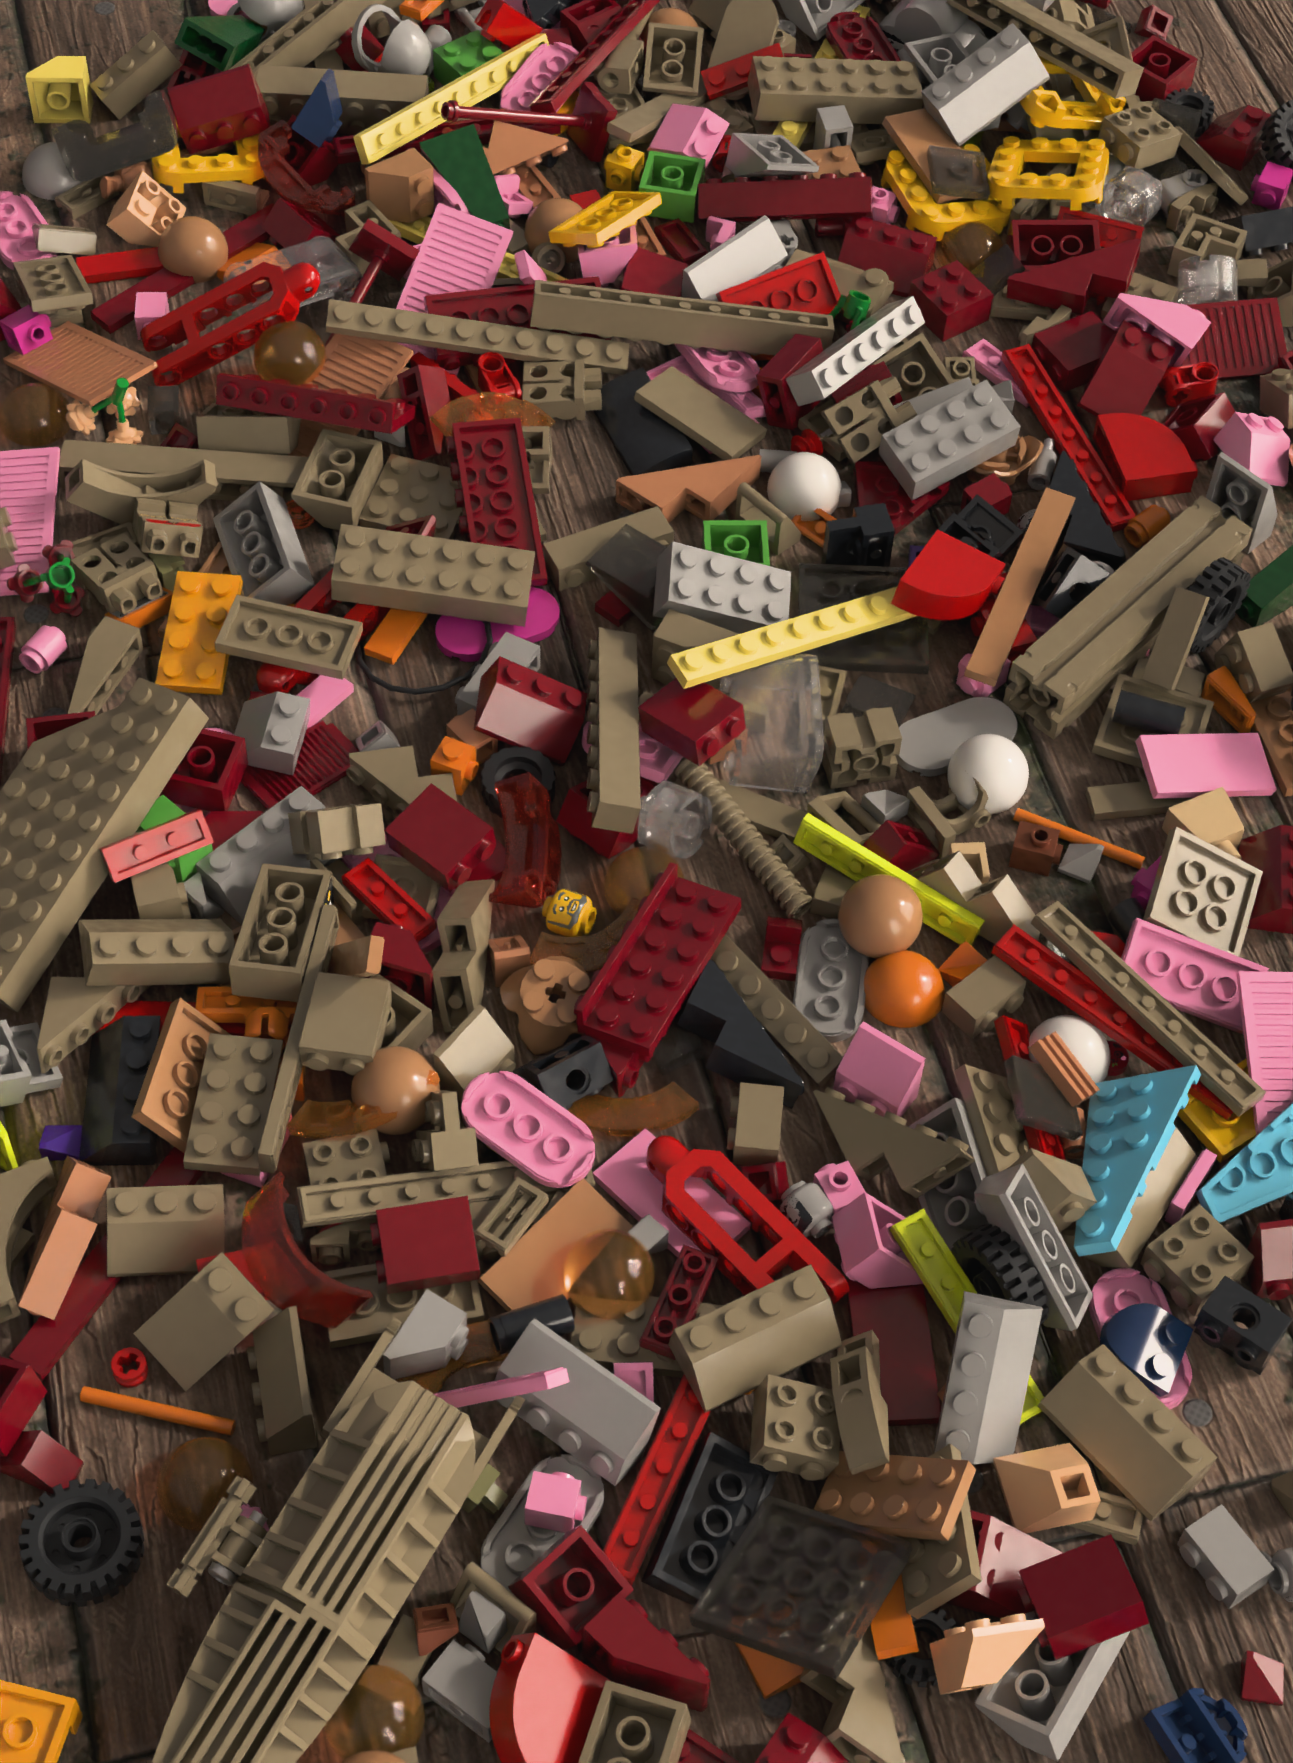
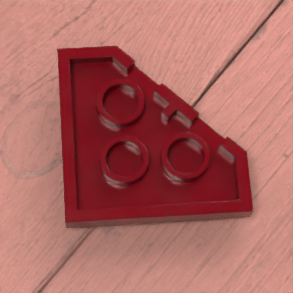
(878, 485)

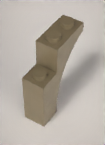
(115, 492)
(19, 1195)

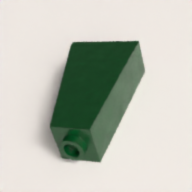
(219, 39)
(463, 164)
(1269, 591)

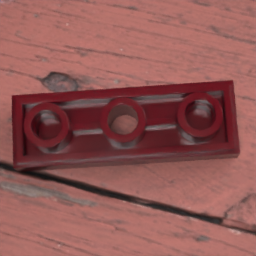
(686, 1281)

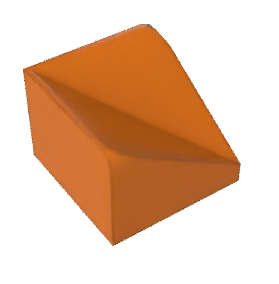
(961, 964)

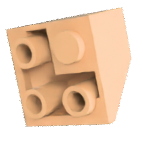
(144, 212)
(1047, 1488)
(981, 1651)

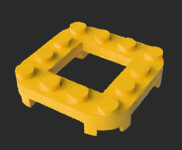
(1048, 109)
(1011, 158)
(176, 171)
(933, 217)

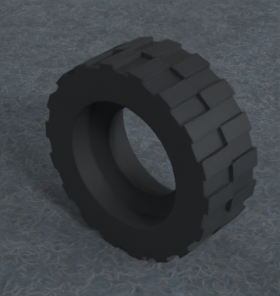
(515, 761)

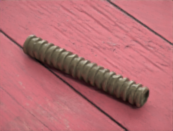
(747, 840)

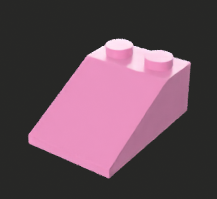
(1165, 320)

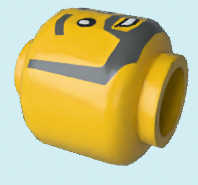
(569, 913)

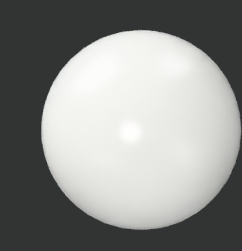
(804, 484)
(995, 765)
(1082, 1039)

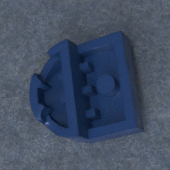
(1147, 1343)
(1198, 1729)

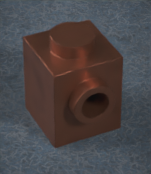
(1035, 848)

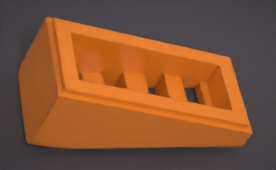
(1229, 699)

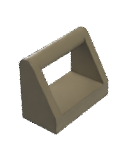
(780, 528)
(824, 807)
(518, 1615)

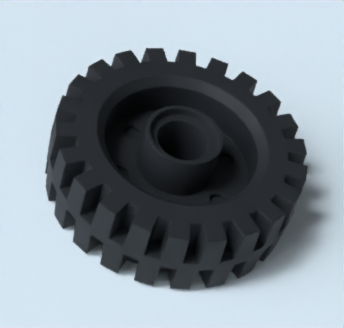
(1279, 136)
(1226, 587)
(999, 1268)
(86, 1571)

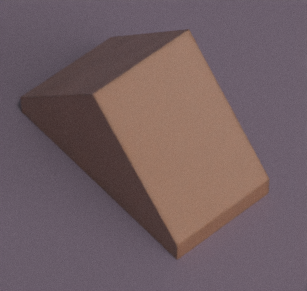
(507, 956)

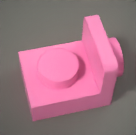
(719, 231)

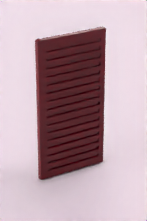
(1241, 339)

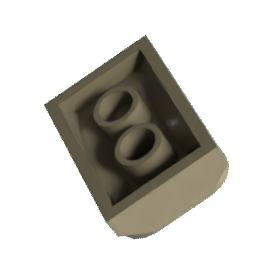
(871, 282)

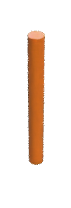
(1077, 837)
(157, 1410)

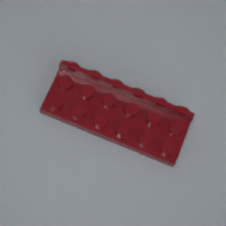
(494, 305)
(313, 404)
(495, 487)
(655, 962)

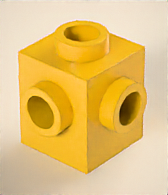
(624, 168)

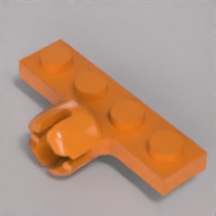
(261, 1016)

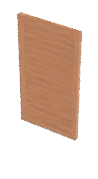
(81, 363)
(358, 367)

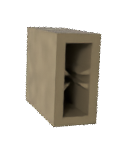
(344, 1022)

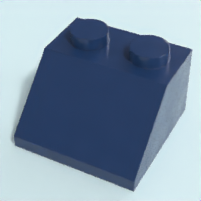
(321, 113)

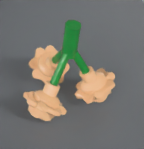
(121, 402)

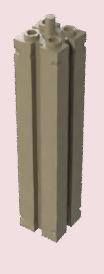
(1119, 619)

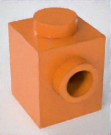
(455, 758)

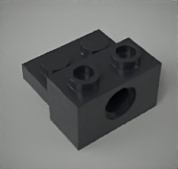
(979, 516)
(861, 539)
(1064, 571)
(580, 1057)
(1251, 1346)

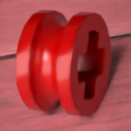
(133, 1377)

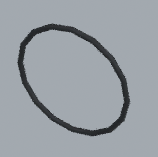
(467, 675)

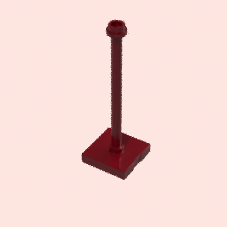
(585, 126)
(384, 253)

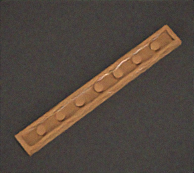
(1019, 587)

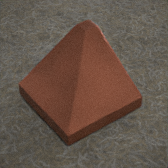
(434, 1626)

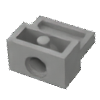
(20, 1064)

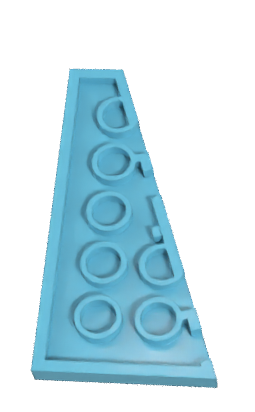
(1125, 1140)
(1255, 1174)

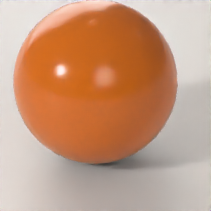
(903, 989)

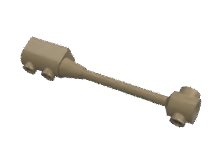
(624, 64)

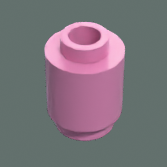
(43, 649)

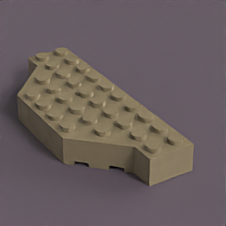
(68, 802)

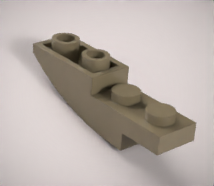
(859, 1403)

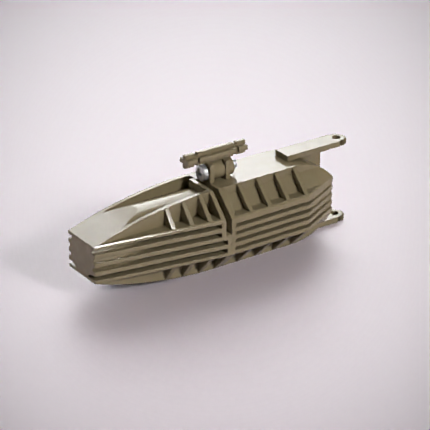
(326, 1572)

